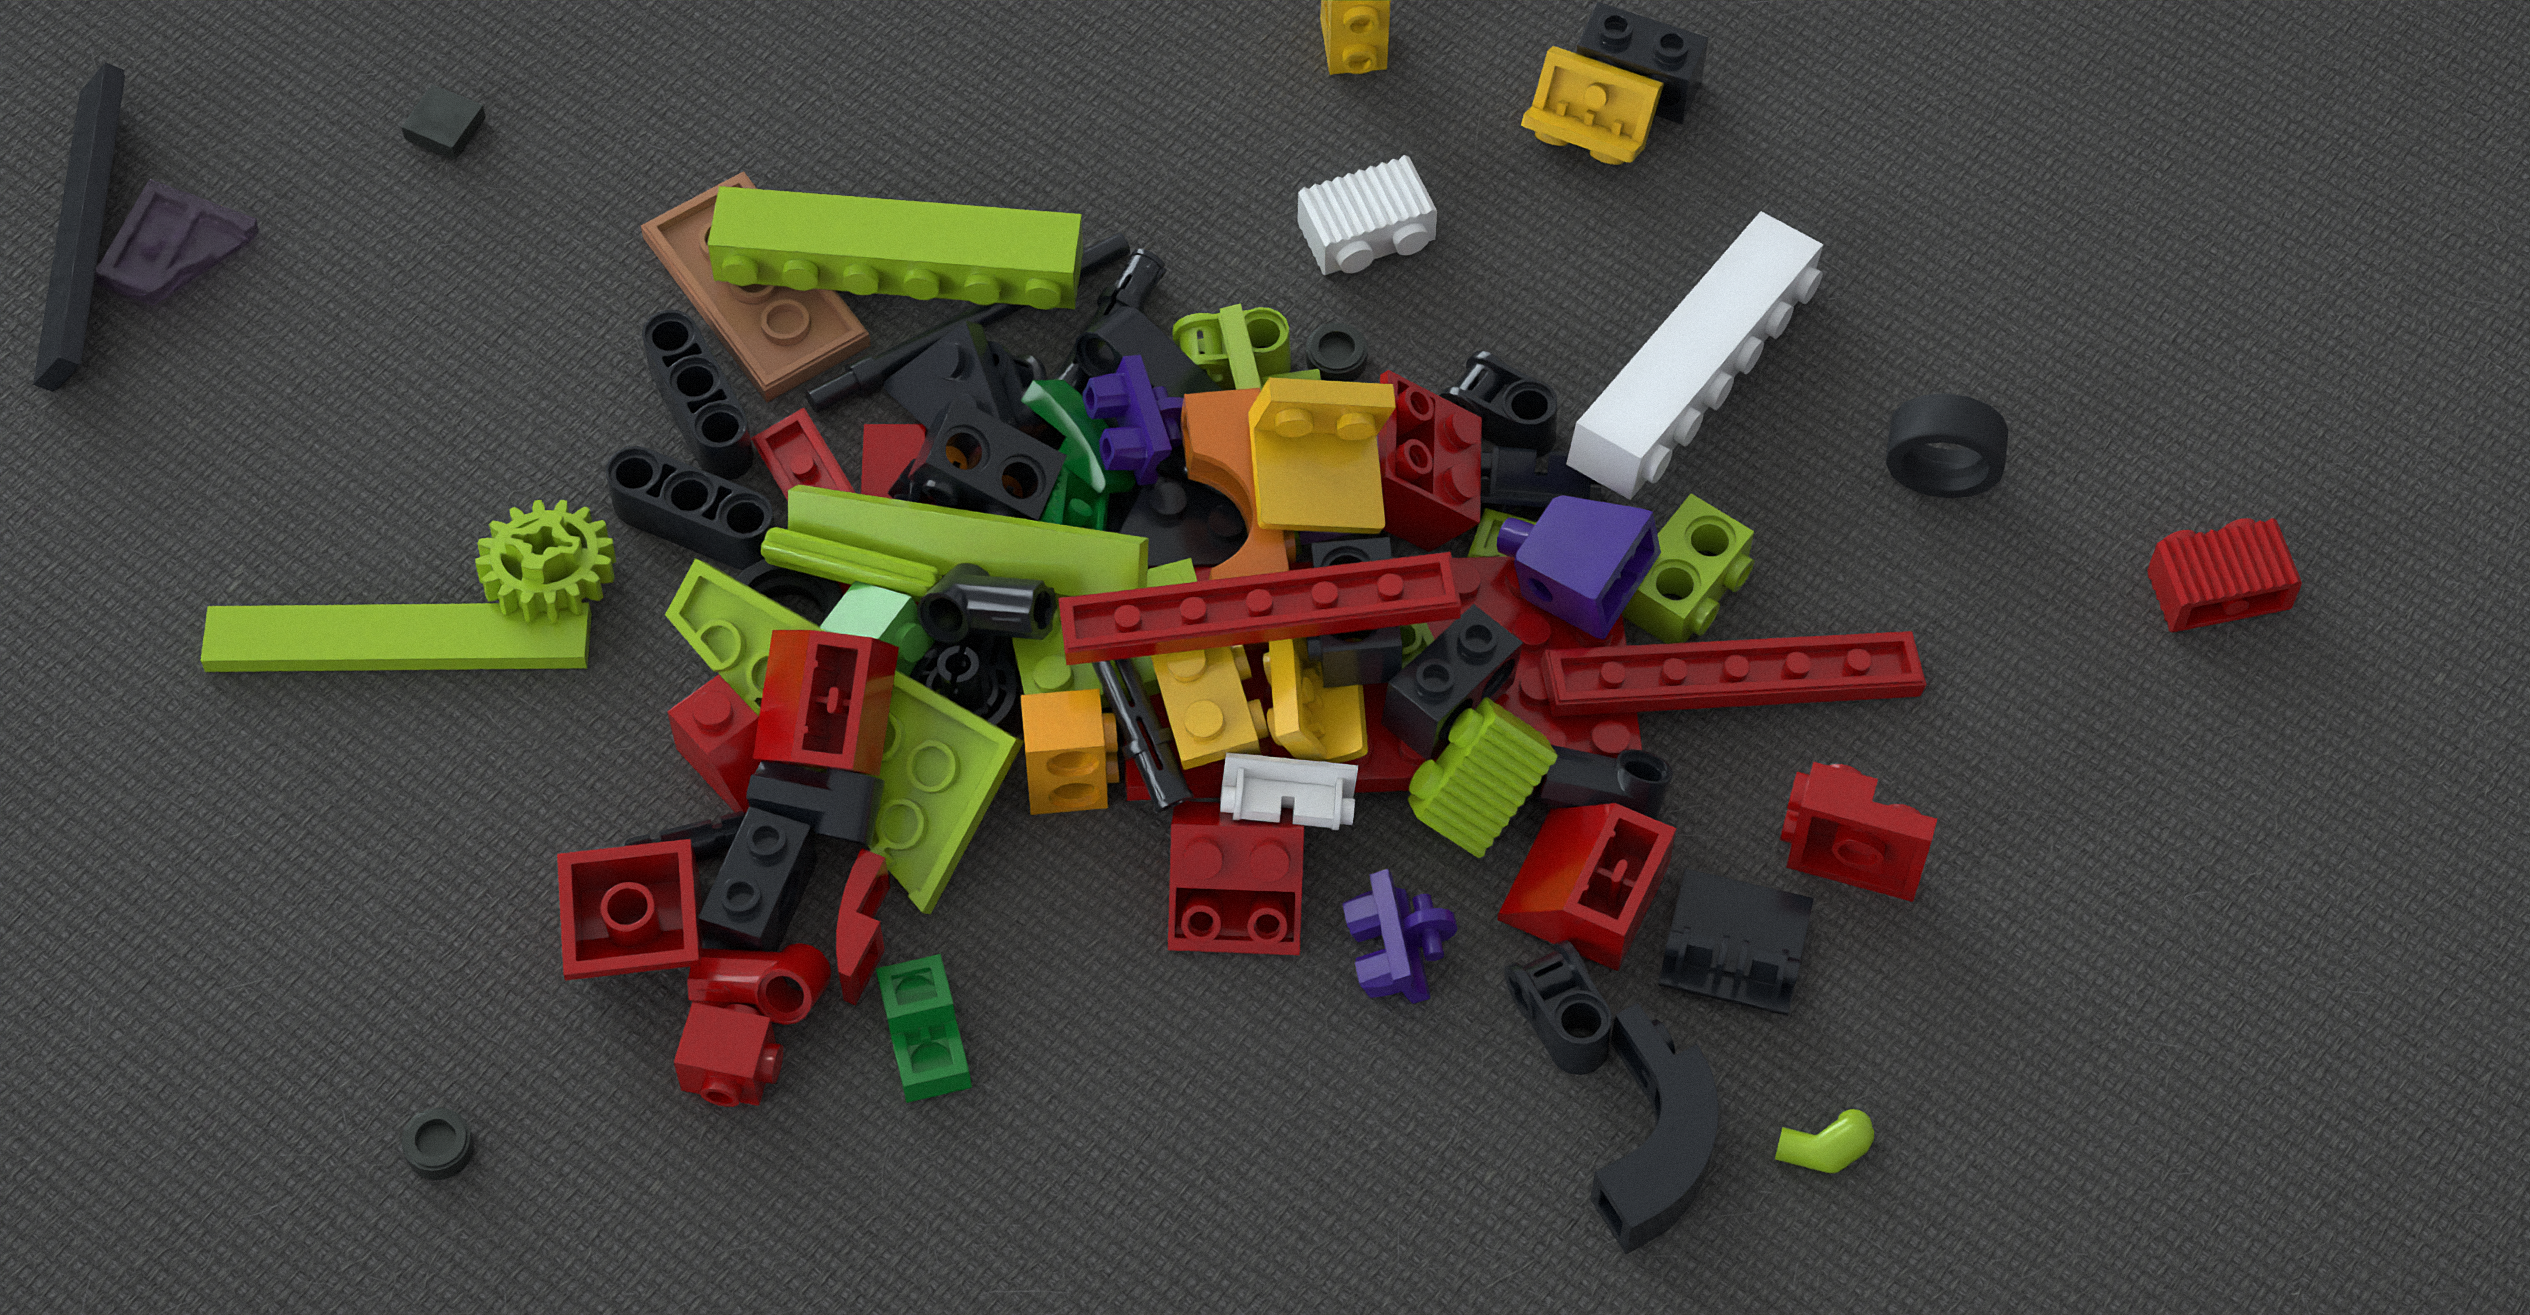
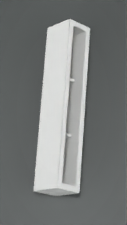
(1696, 356)

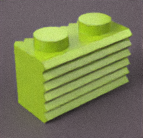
(1480, 776)

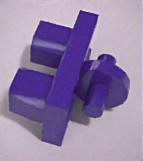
(1144, 415)
(1389, 913)

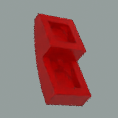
(858, 933)

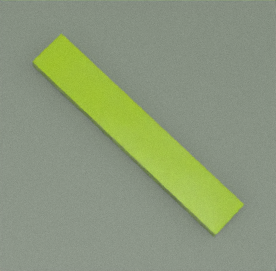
(1063, 556)
(391, 638)

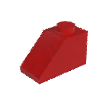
(718, 739)

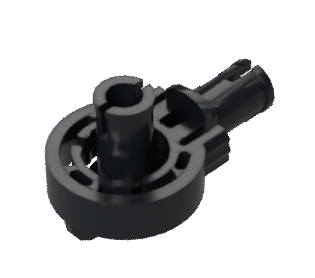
(975, 676)

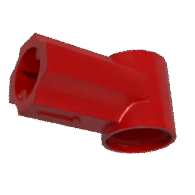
(758, 980)

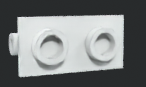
(1315, 790)

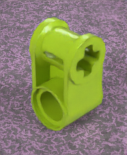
(1264, 328)

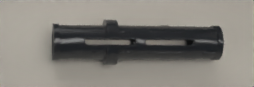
(1130, 289)
(1167, 785)

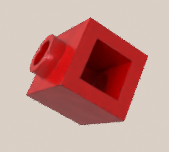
(727, 1054)

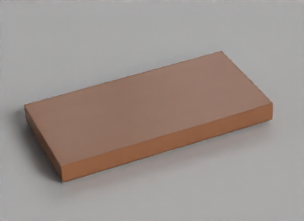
(769, 330)

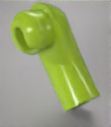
(1830, 1149)

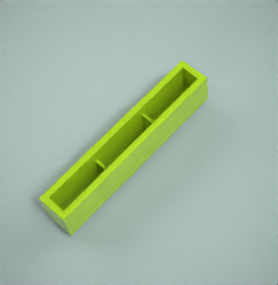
(896, 247)

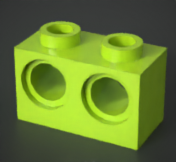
(1691, 575)

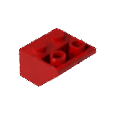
(1429, 466)
(826, 701)
(1590, 879)
(1234, 882)

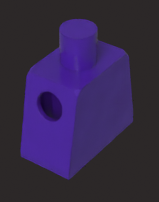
(1582, 559)

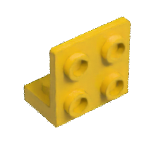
(1319, 454)

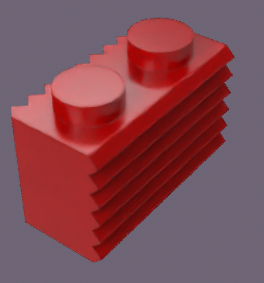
(2223, 574)

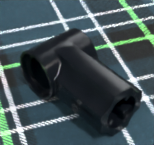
(980, 604)
(1586, 779)
(832, 802)

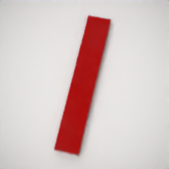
(1259, 608)
(1732, 673)

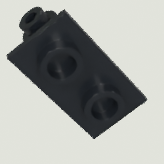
(1517, 485)

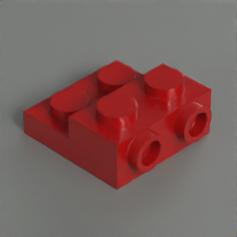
(1851, 838)

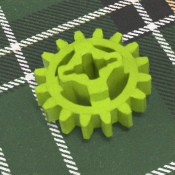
(550, 561)

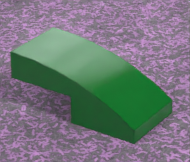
(1065, 411)
(923, 1028)

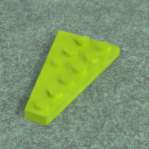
(936, 755)

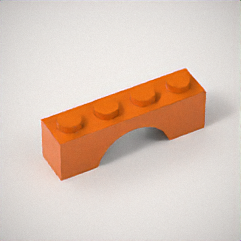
(1220, 455)

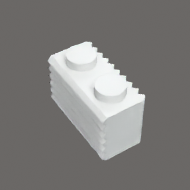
(1367, 216)

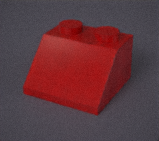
(629, 909)

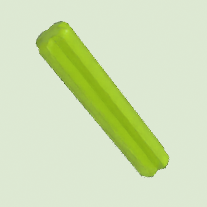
(847, 563)

